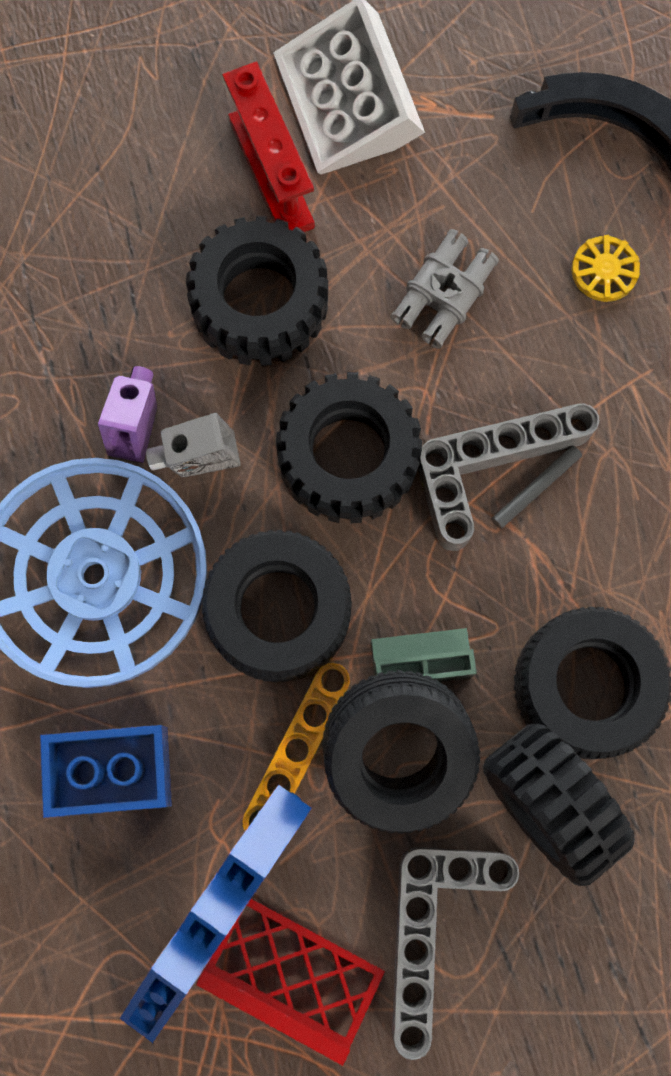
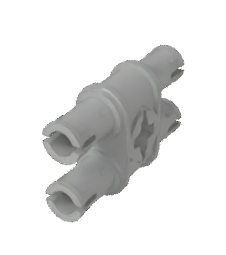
(452, 303)

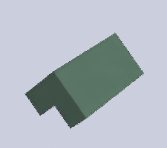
(434, 654)

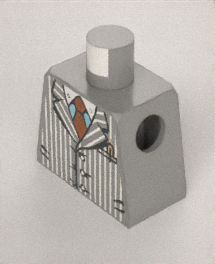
(196, 447)

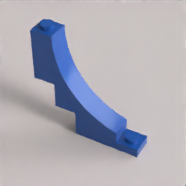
(215, 913)

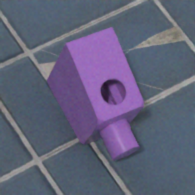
(129, 415)

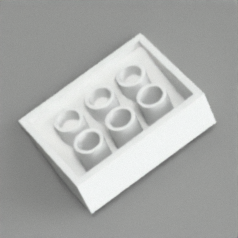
(348, 89)

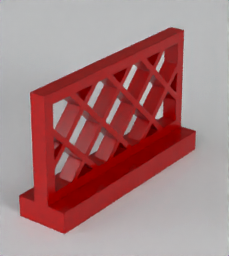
(278, 1014)

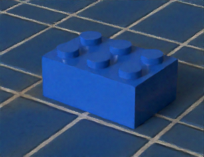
(105, 771)

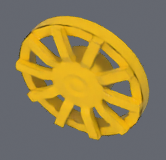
(605, 268)

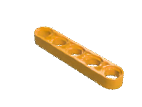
(299, 730)

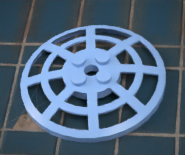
(120, 564)

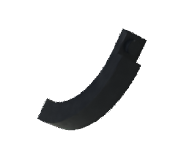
(600, 98)

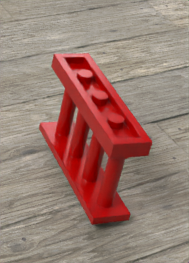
(269, 147)

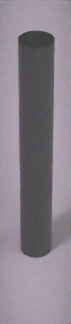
(536, 487)

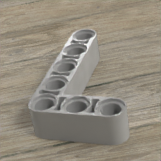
(491, 455)
(424, 929)

